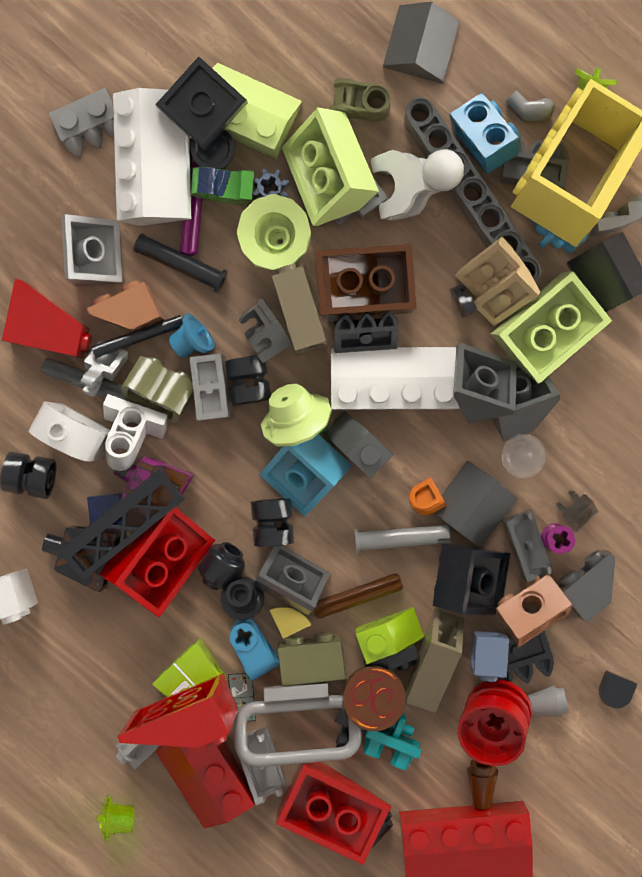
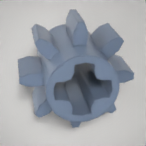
(267, 180)

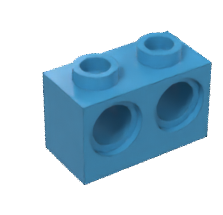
(479, 135)

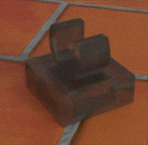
(579, 512)

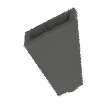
(358, 444)

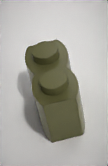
(158, 388)

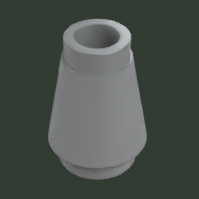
(549, 702)

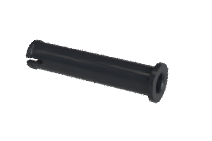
(180, 262)

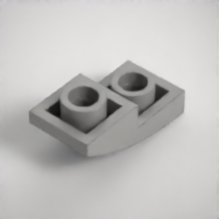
(612, 222)

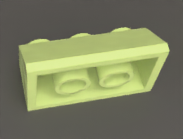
(266, 116)
(329, 166)
(551, 326)

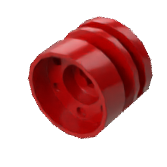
(495, 722)

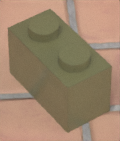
(311, 659)

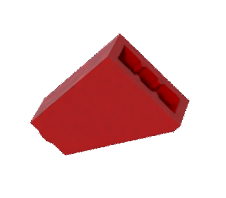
(43, 324)

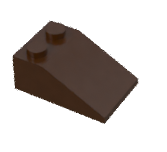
(366, 280)

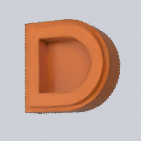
(426, 498)

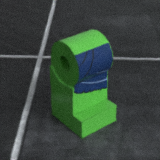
(222, 185)

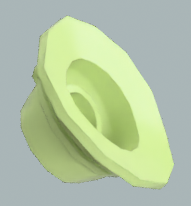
(268, 222)
(295, 416)

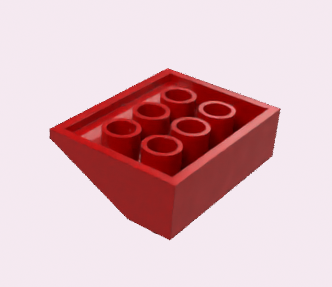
(468, 841)

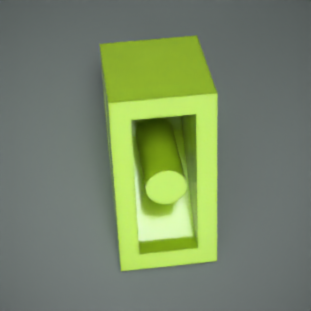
(388, 635)

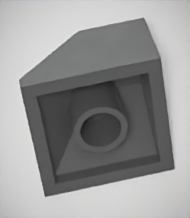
(532, 406)

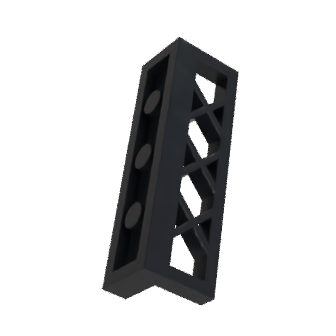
(113, 514)

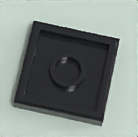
(201, 103)

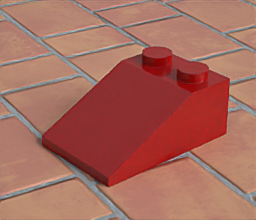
(158, 561)
(332, 811)

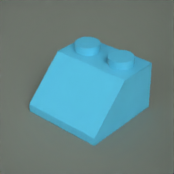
(305, 472)

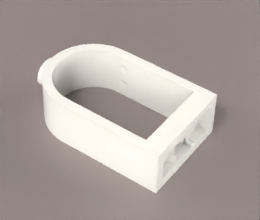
(64, 430)

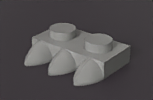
(84, 118)

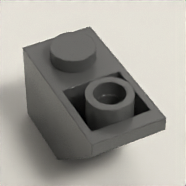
(591, 585)

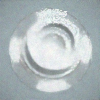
(523, 455)

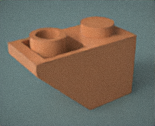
(130, 309)

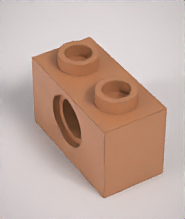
(525, 626)

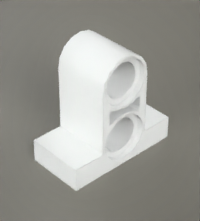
(129, 438)

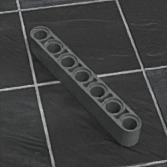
(473, 210)

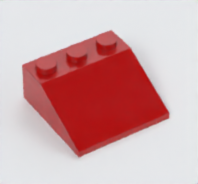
(186, 718)

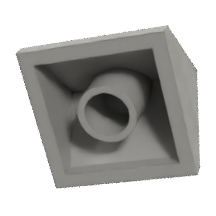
(91, 250)

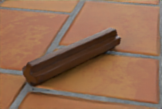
(358, 595)

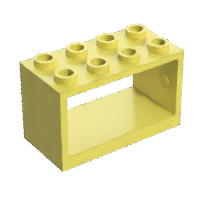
(609, 120)

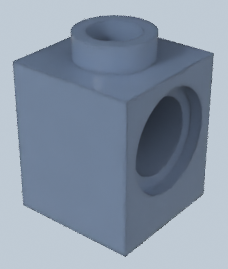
(489, 655)

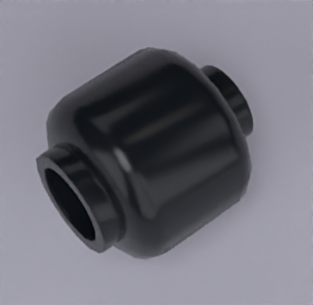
(221, 565)

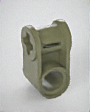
(358, 98)

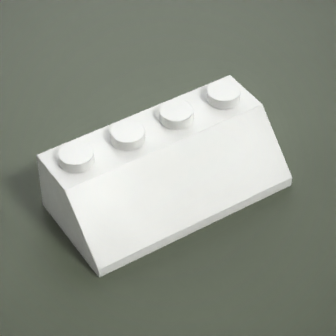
(149, 161)
(394, 379)

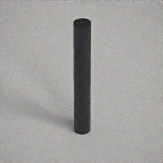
(137, 336)

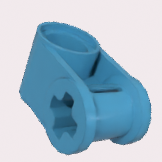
(254, 653)

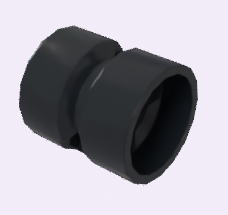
(246, 369)
(23, 474)
(272, 522)

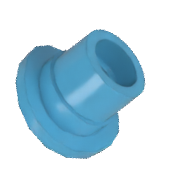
(191, 337)

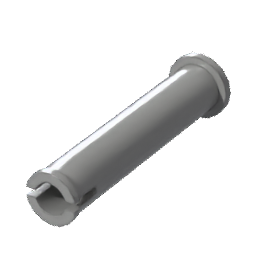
(401, 537)

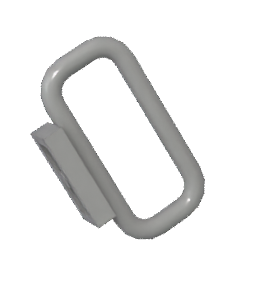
(290, 699)

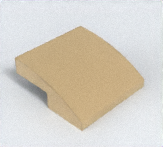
(498, 281)

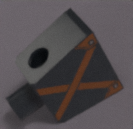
(85, 557)

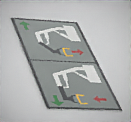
(242, 690)

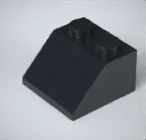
(470, 579)

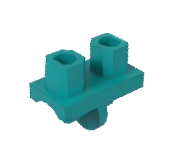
(404, 746)

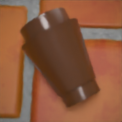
(482, 783)

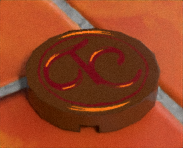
(373, 698)

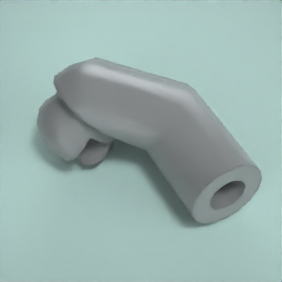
(532, 110)

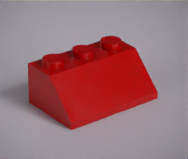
(209, 781)

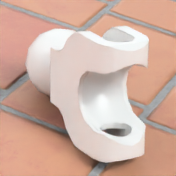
(416, 180)

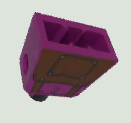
(161, 496)

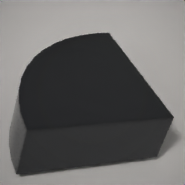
(465, 303)

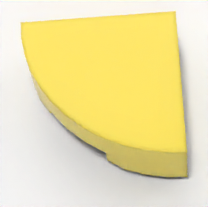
(289, 620)

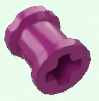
(566, 533)

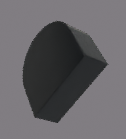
(616, 690)

